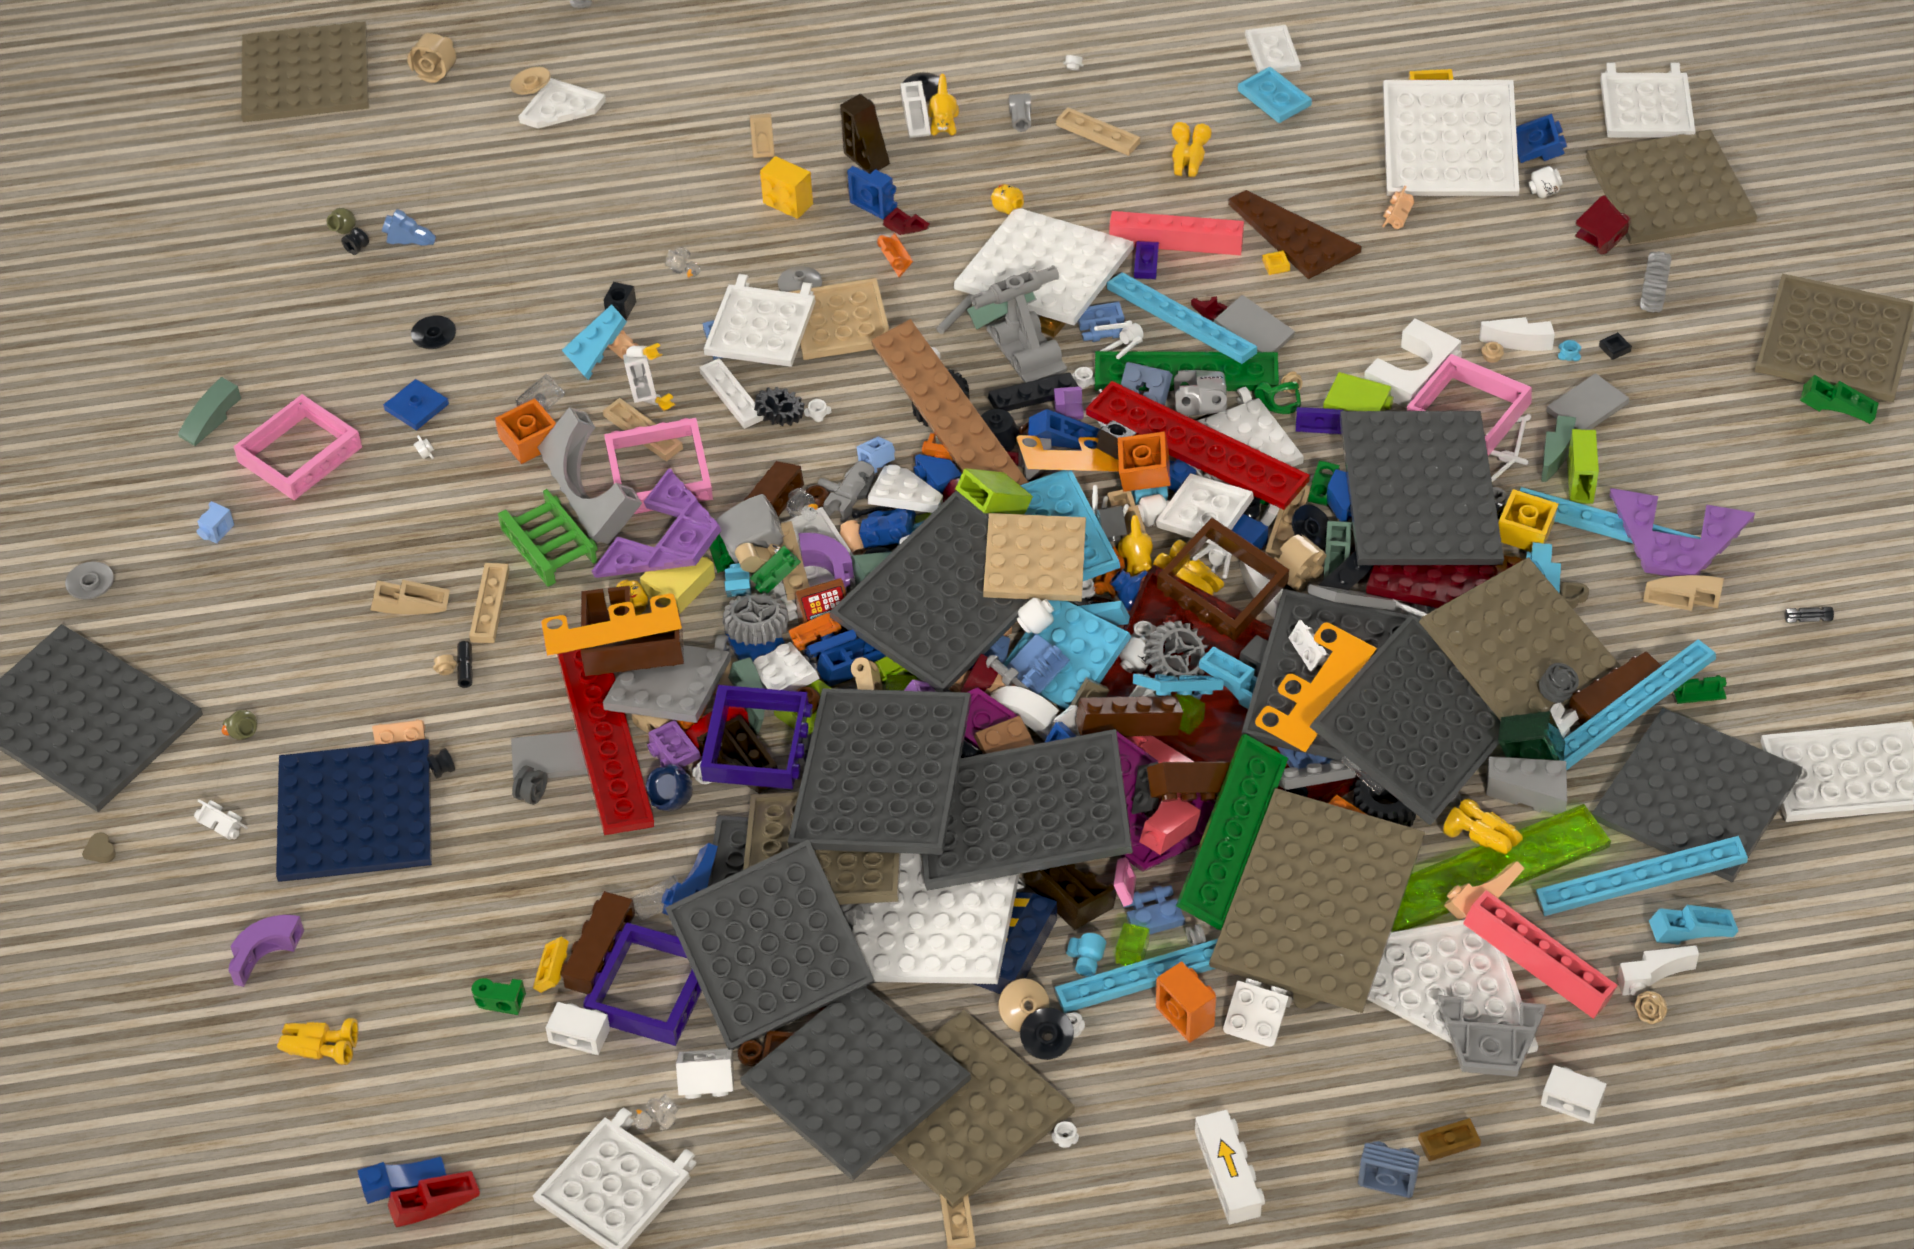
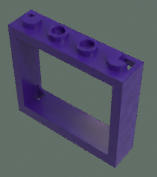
(757, 699)
(644, 1026)

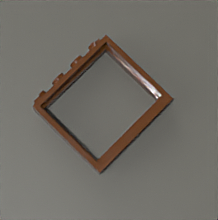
(1244, 551)

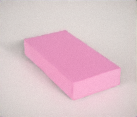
(1125, 881)

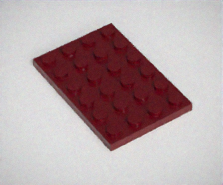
(1431, 583)

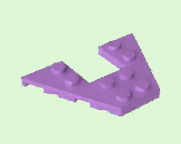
(679, 547)
(1671, 553)

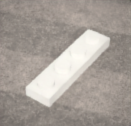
(730, 392)

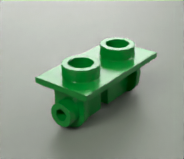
(720, 555)
(775, 570)
(1701, 690)

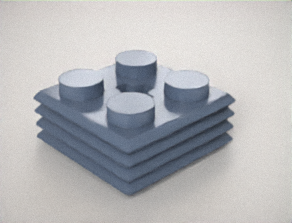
(1155, 379)
(1388, 1169)

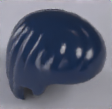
(669, 787)

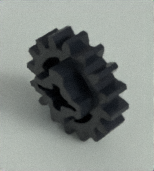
(779, 406)

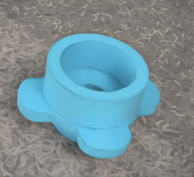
(1569, 351)

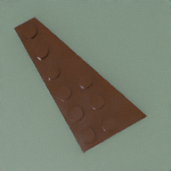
(1306, 244)

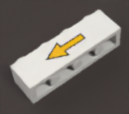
(1228, 1166)

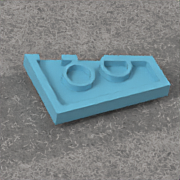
(590, 344)
(1184, 686)

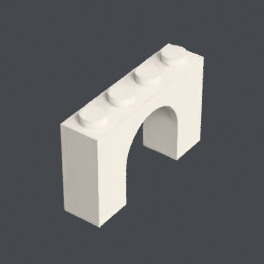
(1424, 342)

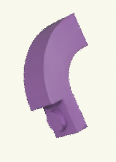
(826, 553)
(261, 938)

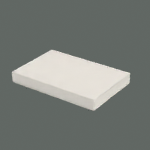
(1273, 49)

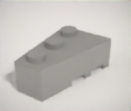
(1529, 782)

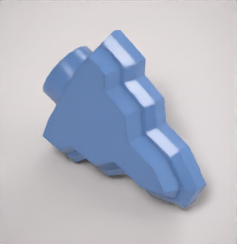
(406, 231)

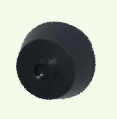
(1002, 426)

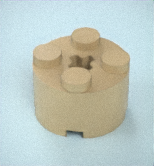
(432, 57)
(1303, 560)

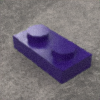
(1146, 260)
(1318, 420)

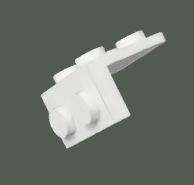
(1256, 1012)

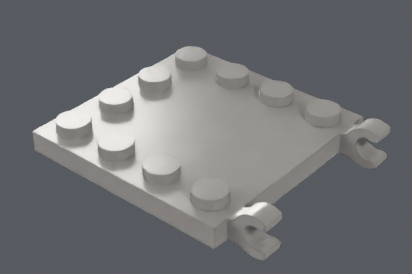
(672, 691)

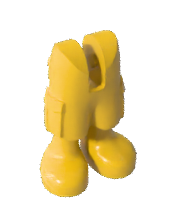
(1189, 155)
(1193, 571)
(1483, 827)
(311, 1038)

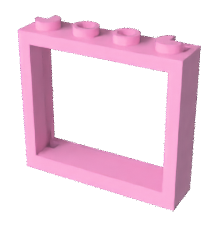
(1484, 380)
(656, 433)
(316, 468)

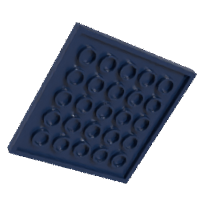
(354, 810)

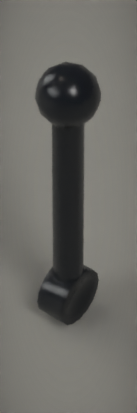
(856, 513)

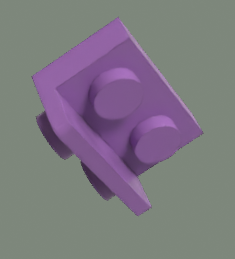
(672, 745)

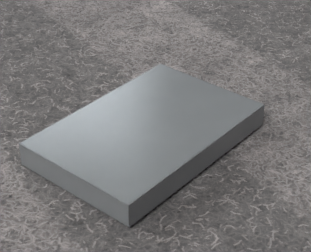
(1255, 325)
(1589, 402)
(1351, 597)
(552, 753)

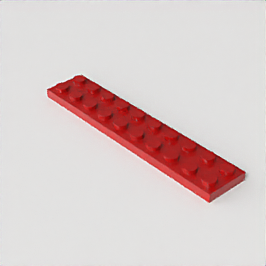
(1201, 445)
(606, 749)

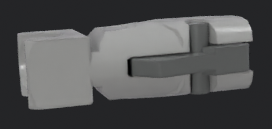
(854, 487)

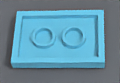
(1274, 94)

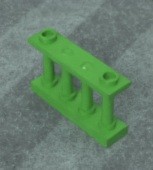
(535, 554)

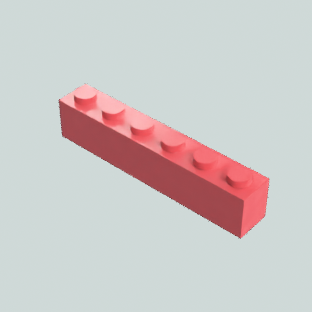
(1180, 232)
(1540, 954)

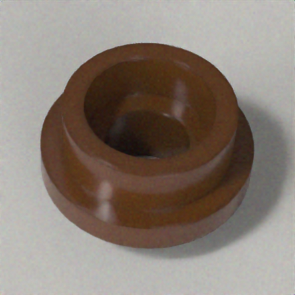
(747, 1048)

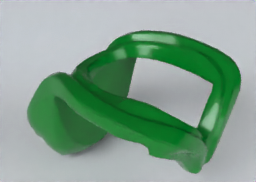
(1266, 395)

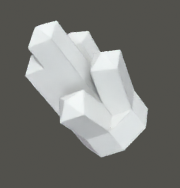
(1563, 718)

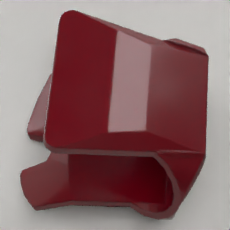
(1602, 225)

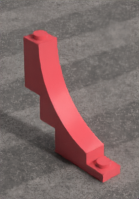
(1174, 818)

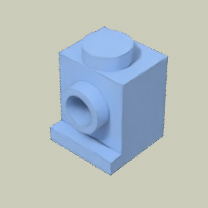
(876, 452)
(215, 523)

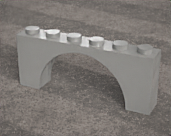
(563, 453)

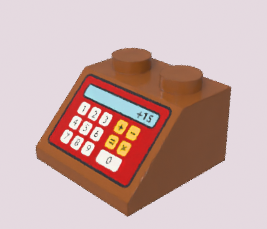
(819, 600)

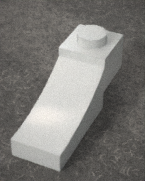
(1655, 965)

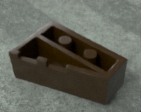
(862, 134)
(741, 748)
(1077, 895)

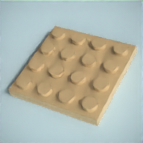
(844, 319)
(1034, 557)

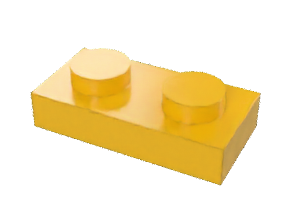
(551, 964)

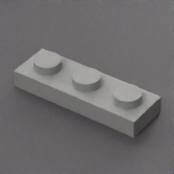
(1315, 774)

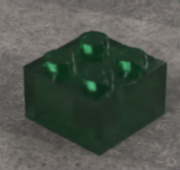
(1531, 737)

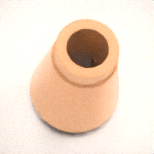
(850, 533)

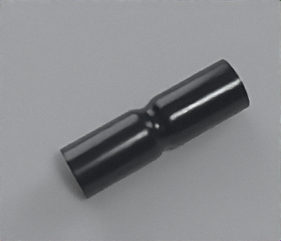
(464, 661)

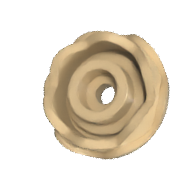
(1646, 1012)

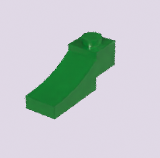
(1839, 398)

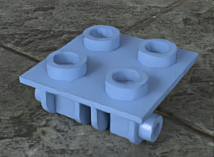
(1038, 664)

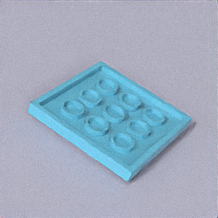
(1085, 640)

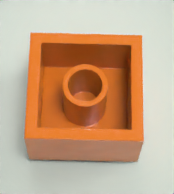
(524, 429)
(1144, 461)
(1186, 1001)

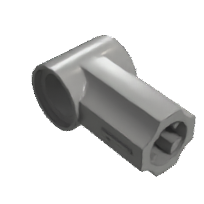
(1020, 109)

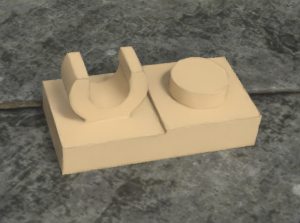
(762, 135)

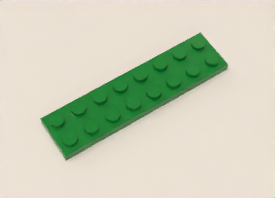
(1257, 369)
(1231, 831)

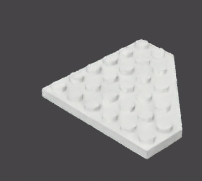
(1446, 962)

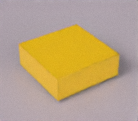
(1276, 262)

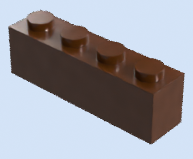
(778, 484)
(1612, 686)
(1130, 715)
(1187, 780)
(597, 939)

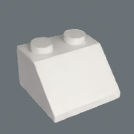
(705, 1072)

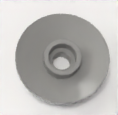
(794, 277)
(89, 580)

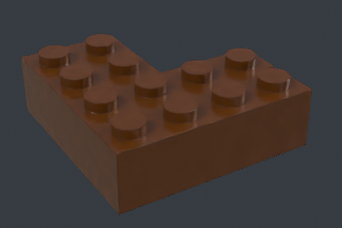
(631, 654)

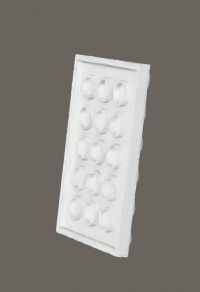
(1848, 770)

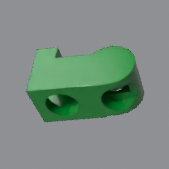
(1320, 483)
(499, 996)

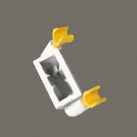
(641, 378)

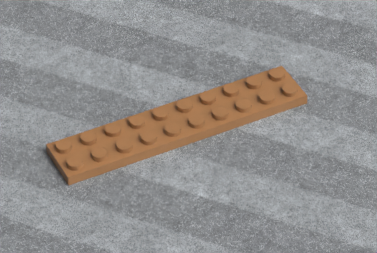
(942, 402)

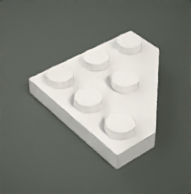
(560, 103)
(904, 490)

